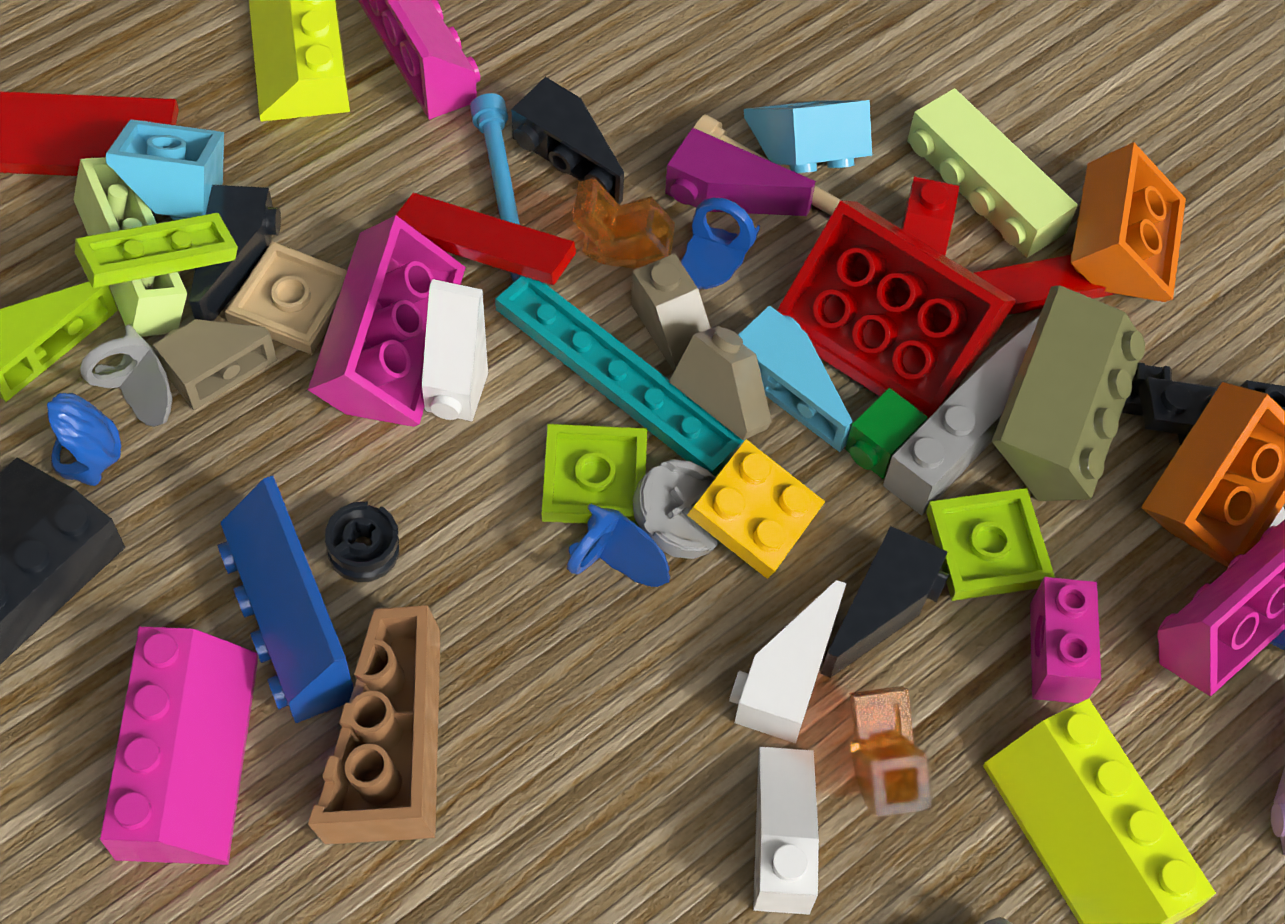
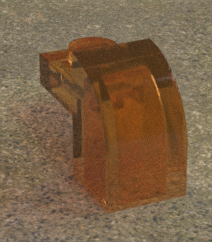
(624, 233)
(884, 756)

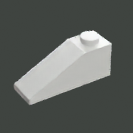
(454, 351)
(785, 670)
(786, 832)

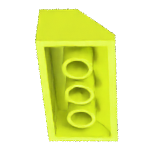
(298, 58)
(1097, 823)

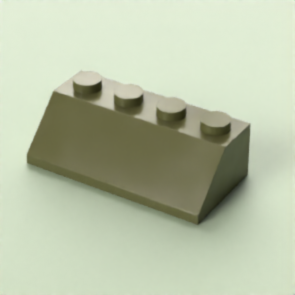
(1069, 395)

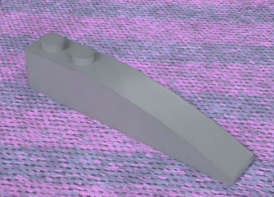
(957, 429)

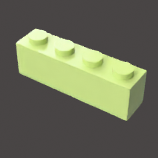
(991, 173)
(110, 205)

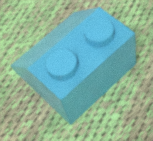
(813, 132)
(169, 166)

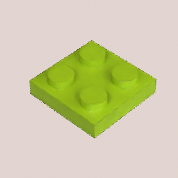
(591, 468)
(989, 543)

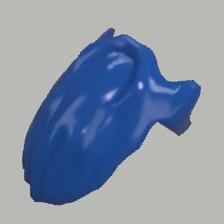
(714, 252)
(86, 435)
(621, 546)

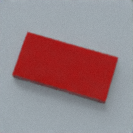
(57, 130)

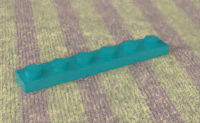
(618, 373)

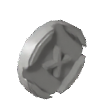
(663, 504)

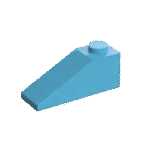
(796, 376)

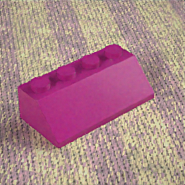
(425, 53)
(379, 323)
(1229, 617)
(180, 749)

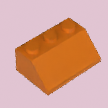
(1129, 226)
(1225, 475)

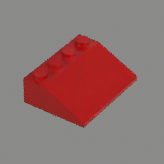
(893, 308)

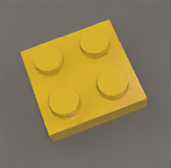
(756, 509)

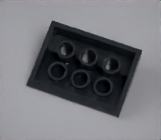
(48, 549)

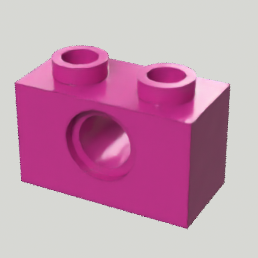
(1065, 640)

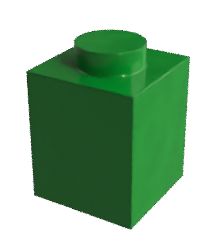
(883, 431)

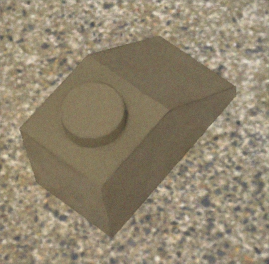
(668, 306)
(213, 357)
(724, 381)

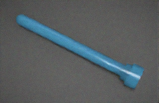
(490, 116)

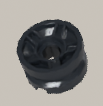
(357, 560)

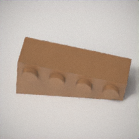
(386, 753)

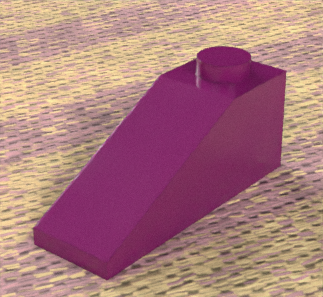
(713, 168)

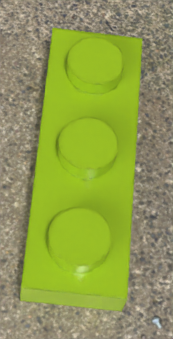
(155, 249)

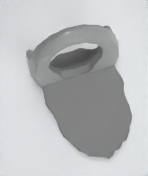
(137, 375)

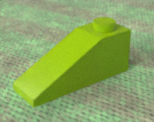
(45, 329)

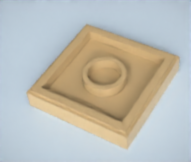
(289, 297)

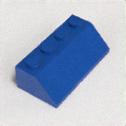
(286, 604)

